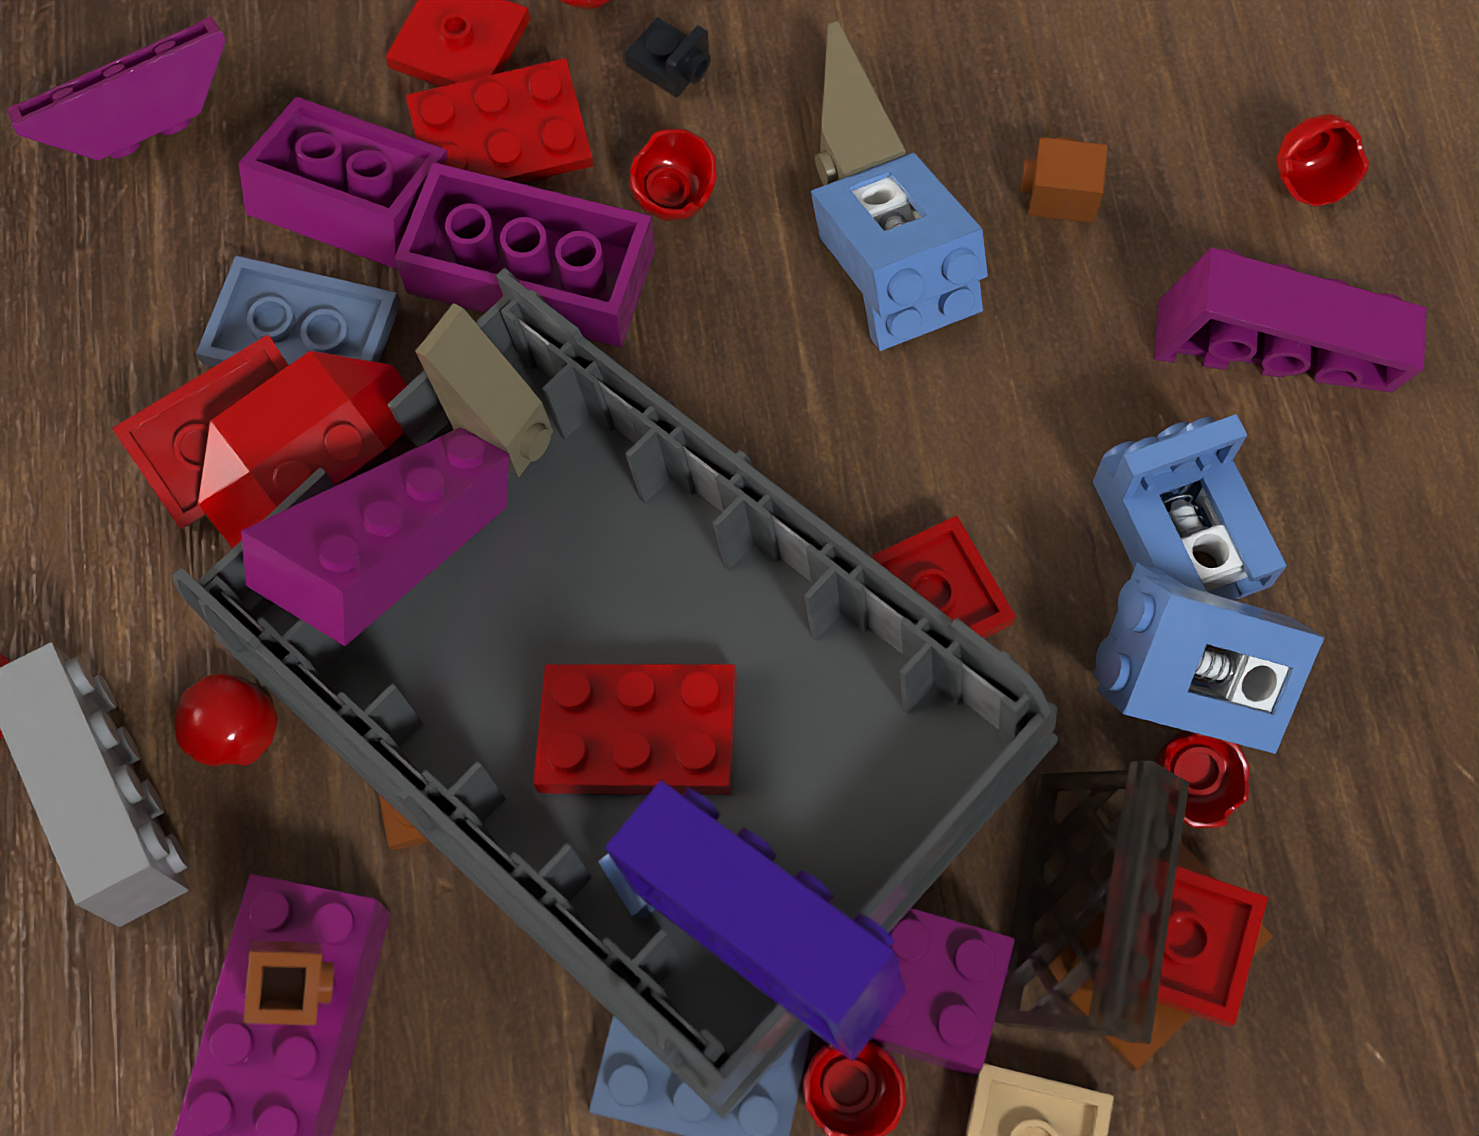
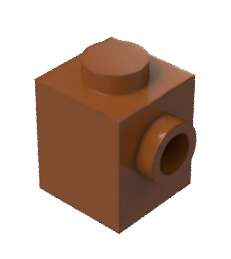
(1065, 179)
(286, 983)

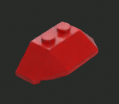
(304, 418)

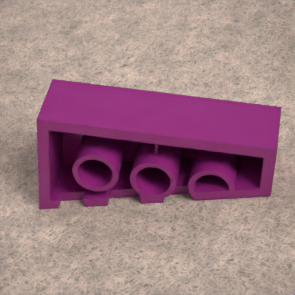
(1290, 324)
(376, 535)

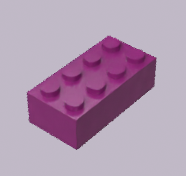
(567, 249)
(951, 993)
(280, 1074)

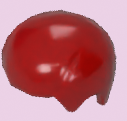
(1322, 160)
(673, 174)
(224, 721)
(1215, 776)
(857, 1095)

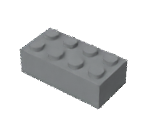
(87, 788)

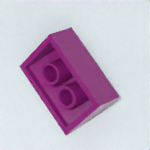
(337, 179)

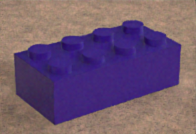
(759, 918)

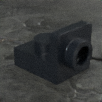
(670, 56)

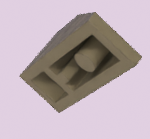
(854, 123)
(484, 390)

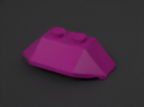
(127, 98)

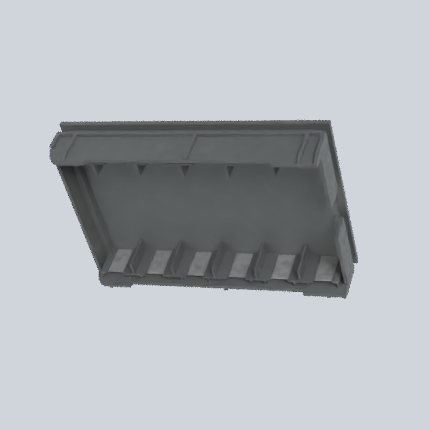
(638, 538)

